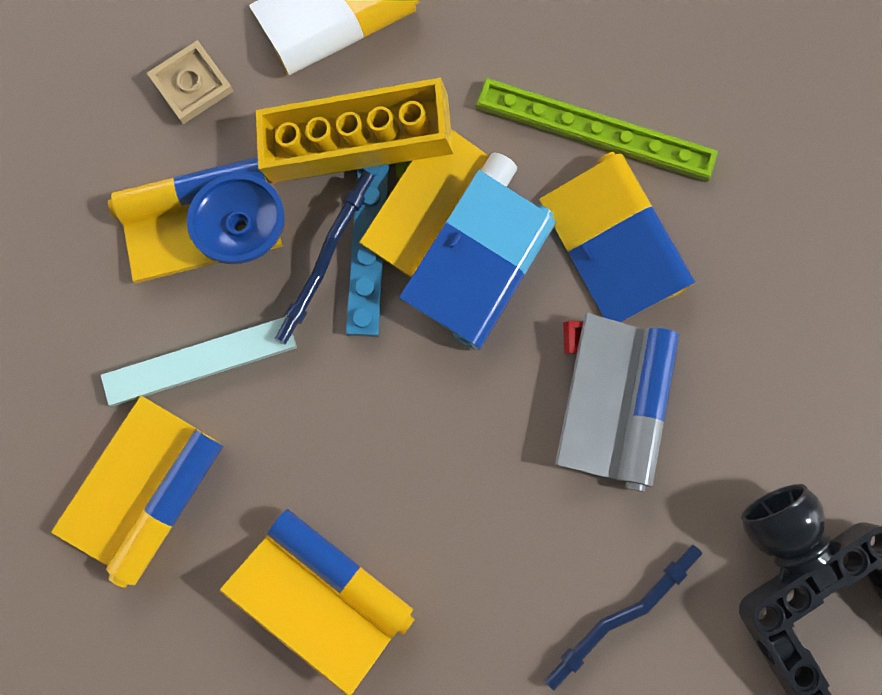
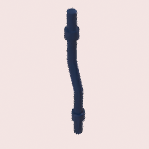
(296, 312)
(573, 658)

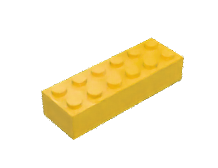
(354, 131)

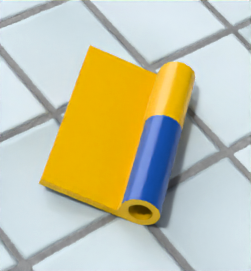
(157, 221)

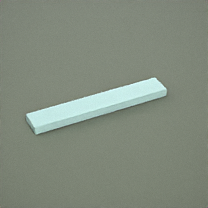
(194, 362)

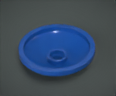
(224, 207)

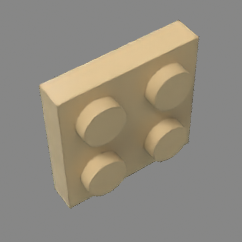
(190, 82)

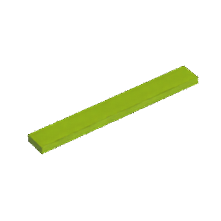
(597, 130)

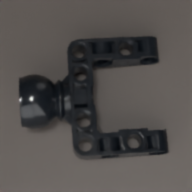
(791, 528)

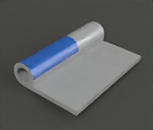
(618, 401)

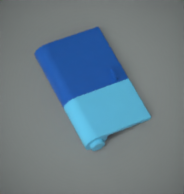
(478, 260)

